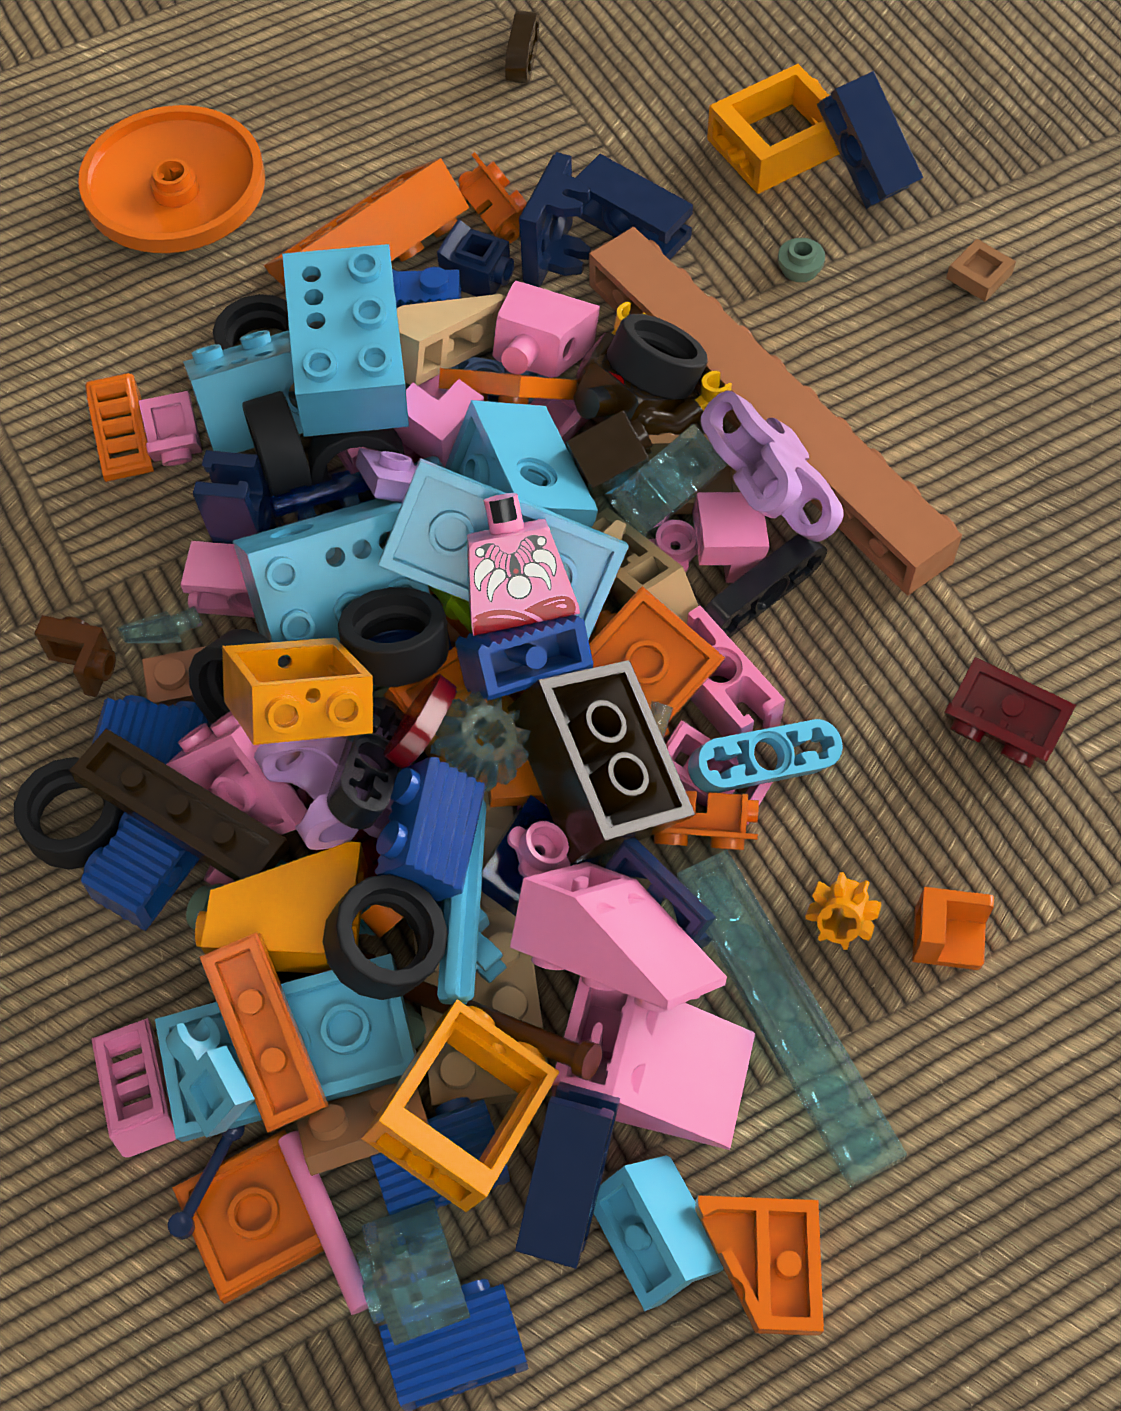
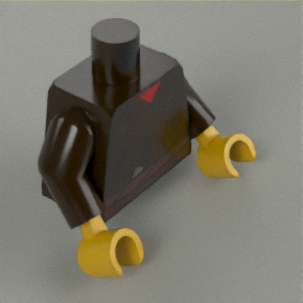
(606, 393)

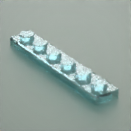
(793, 1023)

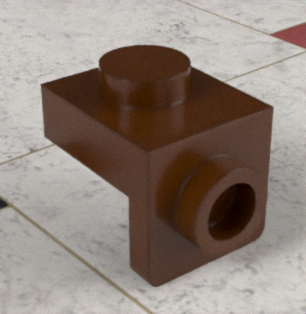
(80, 645)

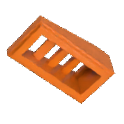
(110, 399)

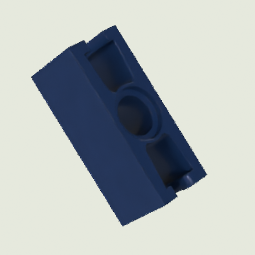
(869, 139)
(628, 200)
(236, 499)
(567, 1174)

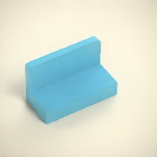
(655, 1230)

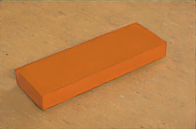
(264, 1032)

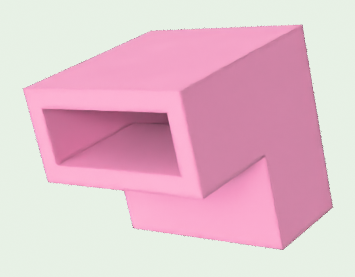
(436, 422)
(729, 533)

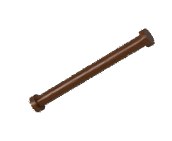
(582, 1057)

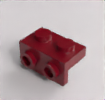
(1008, 712)

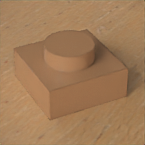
(981, 270)

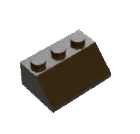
(600, 759)

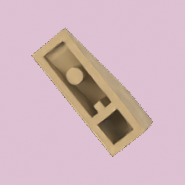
(445, 333)
(648, 567)

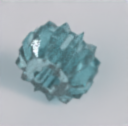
(502, 740)

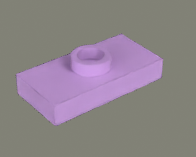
(386, 473)

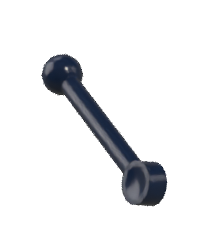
(181, 1223)

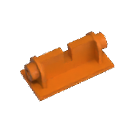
(486, 187)
(723, 822)

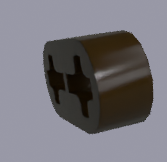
(522, 47)

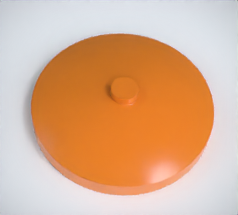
(172, 179)

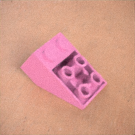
(611, 937)
(670, 1068)

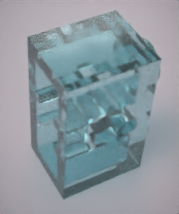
(668, 481)
(410, 1274)

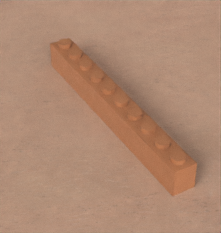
(879, 507)

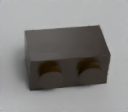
(610, 453)

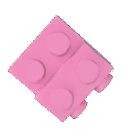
(227, 767)

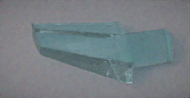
(161, 627)

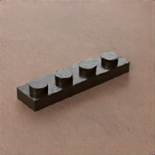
(178, 808)

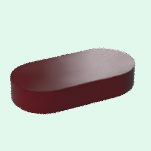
(420, 722)

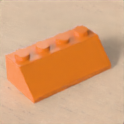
(396, 214)

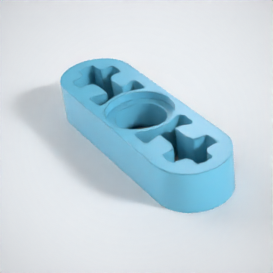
(749, 772)

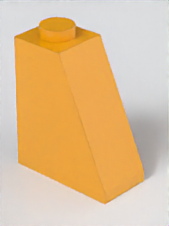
(285, 907)

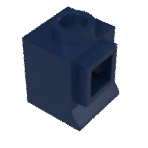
(479, 257)

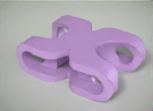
(771, 467)
(312, 767)

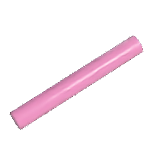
(326, 1224)

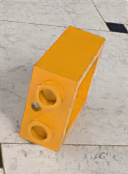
(744, 148)
(312, 697)
(432, 1155)

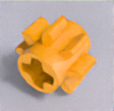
(843, 911)

